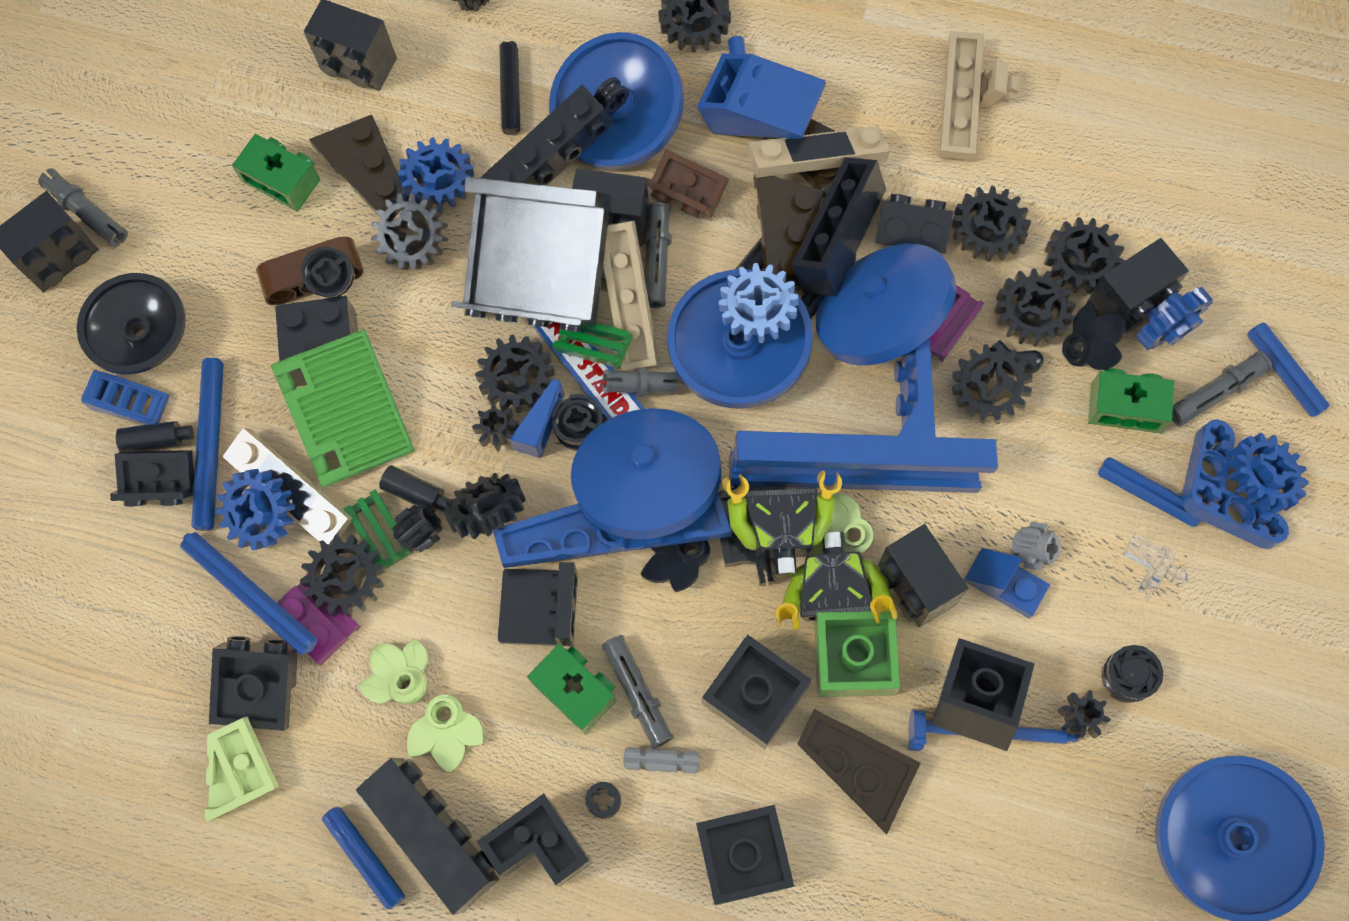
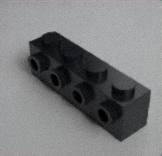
(554, 141)
(839, 226)
(428, 834)

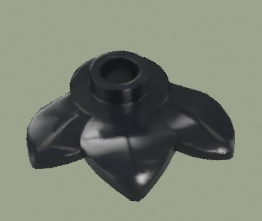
(1097, 338)
(673, 564)

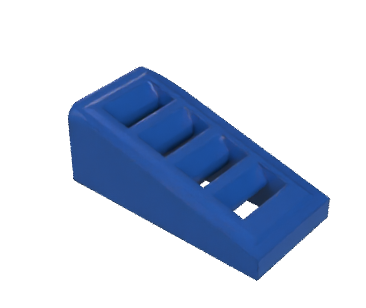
(102, 392)
(536, 427)

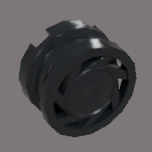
(327, 272)
(575, 420)
(1132, 674)

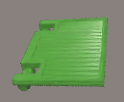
(343, 407)

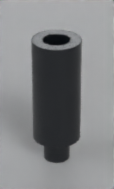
(152, 436)
(412, 489)

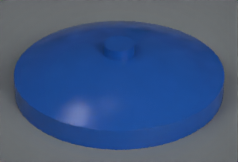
(653, 103)
(887, 305)
(724, 365)
(646, 473)
(1240, 839)

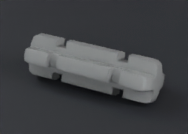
(661, 760)

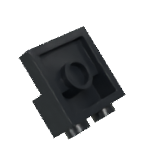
(252, 683)

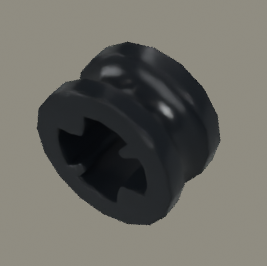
(611, 94)
(612, 792)

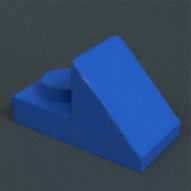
(1005, 581)

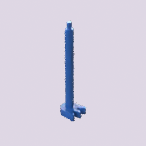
(920, 726)

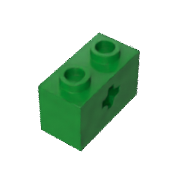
(276, 171)
(1131, 401)
(583, 708)

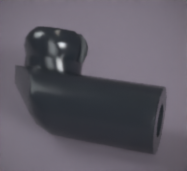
(1033, 358)

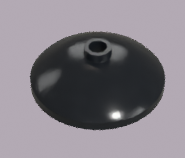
(122, 308)

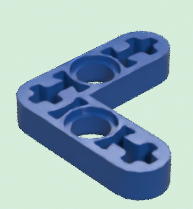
(1213, 491)

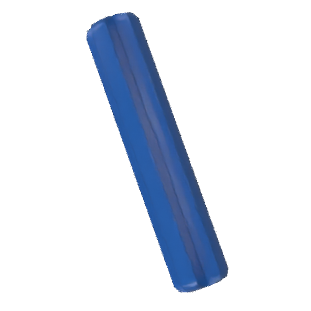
(1288, 370)
(1146, 489)
(363, 858)

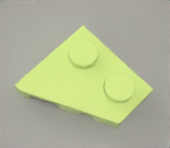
(235, 768)

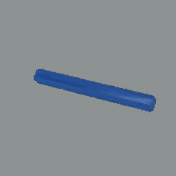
(207, 444)
(248, 593)

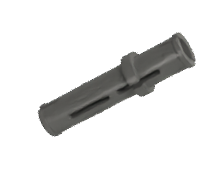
(72, 198)
(657, 219)
(1232, 380)
(657, 732)

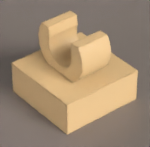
(997, 84)

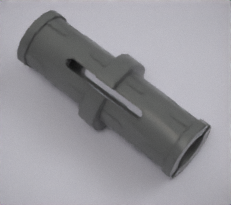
(640, 382)

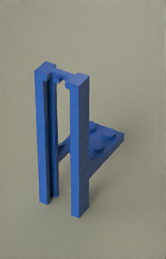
(871, 462)

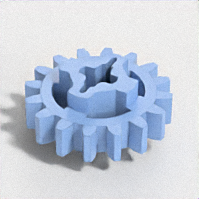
(776, 301)

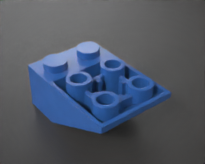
(759, 98)

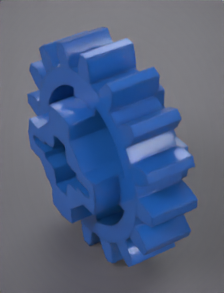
(432, 169)
(1174, 318)
(1267, 473)
(254, 509)

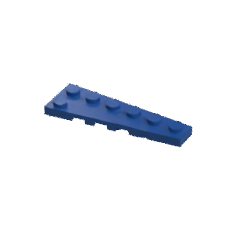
(571, 535)

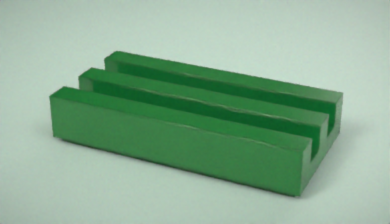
(602, 330)
(363, 505)

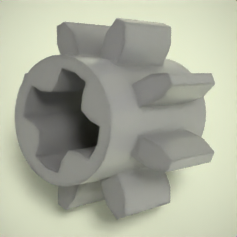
(1036, 545)

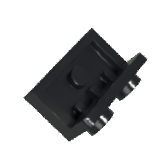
(914, 223)
(153, 476)

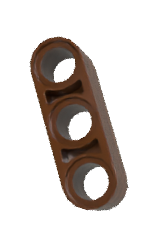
(282, 275)

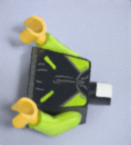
(781, 521)
(835, 584)

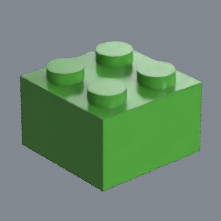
(856, 654)

